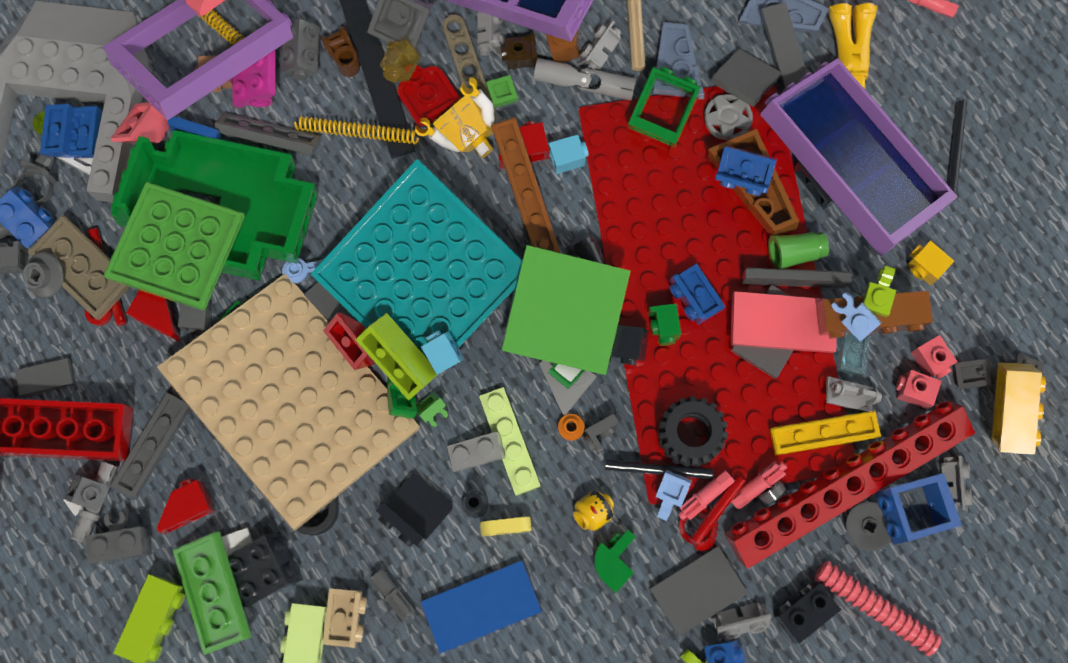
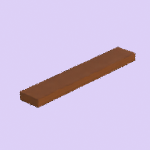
(524, 185)

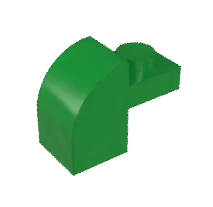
(607, 564)

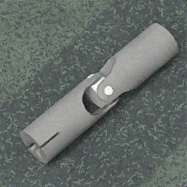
(566, 75)

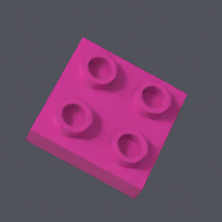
(255, 84)

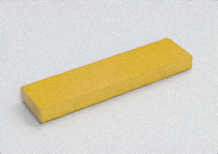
(825, 433)

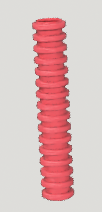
(879, 609)

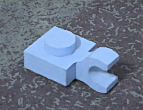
(672, 492)

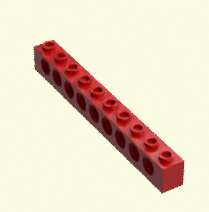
(886, 470)

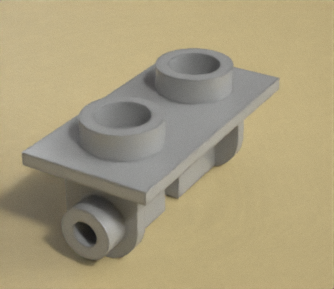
(492, 37)
(604, 38)
(851, 395)
(957, 473)
(754, 620)

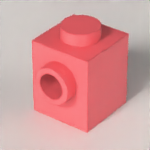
(934, 358)
(917, 389)

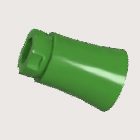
(797, 248)

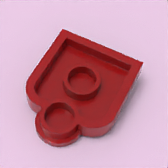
(427, 94)

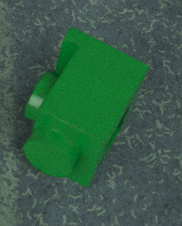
(665, 323)

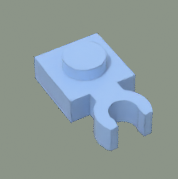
(859, 319)

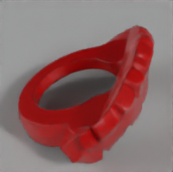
(708, 540)

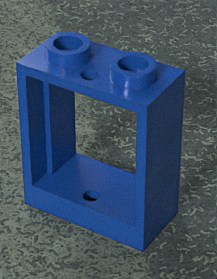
(939, 502)

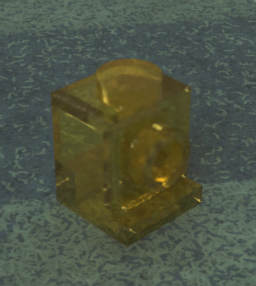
(399, 61)

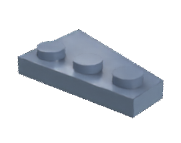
(804, 14)
(677, 54)

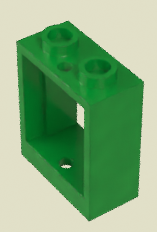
(652, 130)

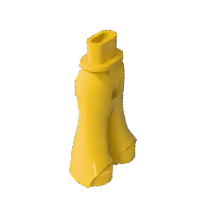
(854, 55)

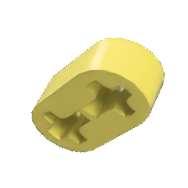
(505, 526)

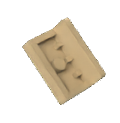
(343, 618)

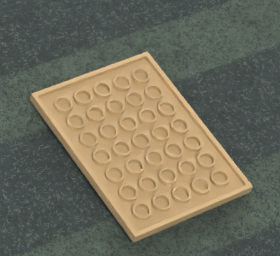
(287, 401)

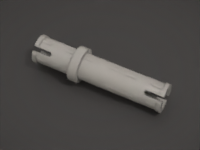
(87, 516)

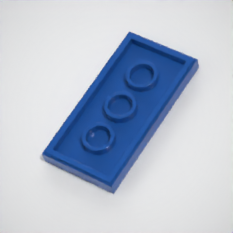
(481, 607)

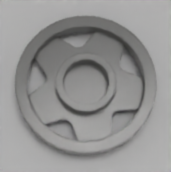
(728, 117)

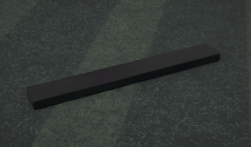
(380, 89)

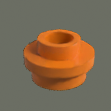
(571, 436)

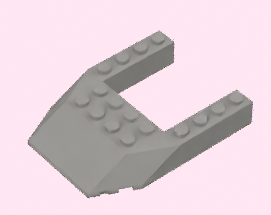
(61, 56)

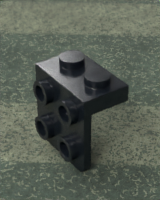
(414, 511)
(263, 568)

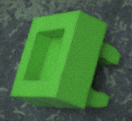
(502, 91)
(430, 407)

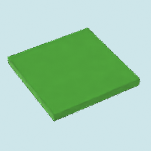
(174, 246)
(565, 310)

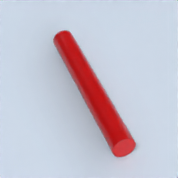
(717, 510)

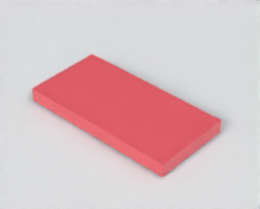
(777, 323)

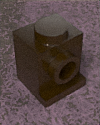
(520, 59)

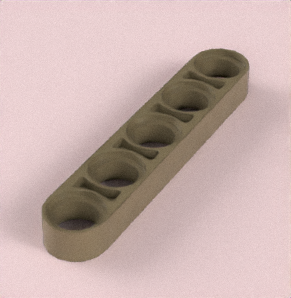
(467, 59)

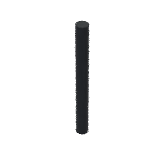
(957, 144)
(658, 469)

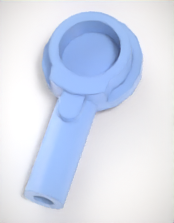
(300, 271)

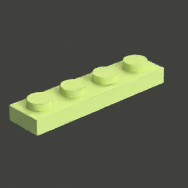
(516, 460)

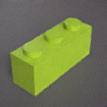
(397, 356)
(150, 620)

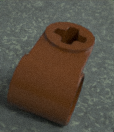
(340, 49)

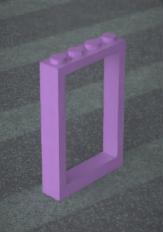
(207, 77)

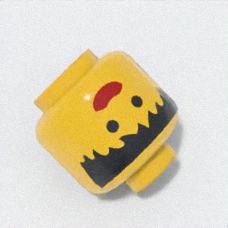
(593, 510)

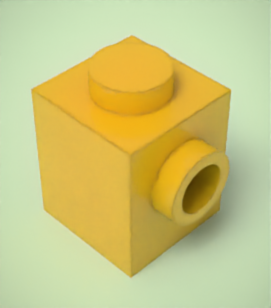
(929, 262)

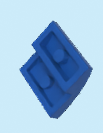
(70, 131)

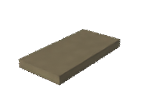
(82, 267)

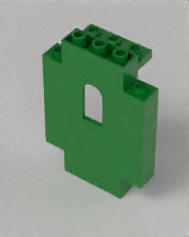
(245, 180)

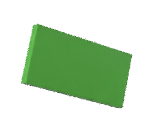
(211, 593)

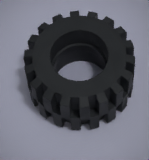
(704, 413)

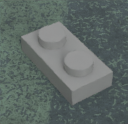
(476, 452)

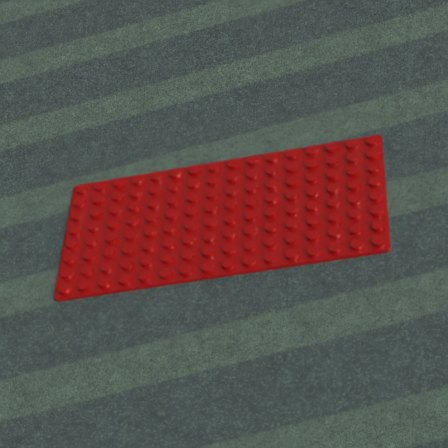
(658, 219)

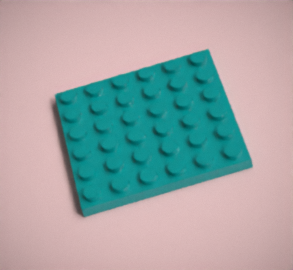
(421, 262)

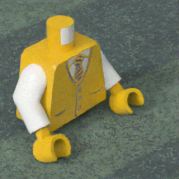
(464, 124)

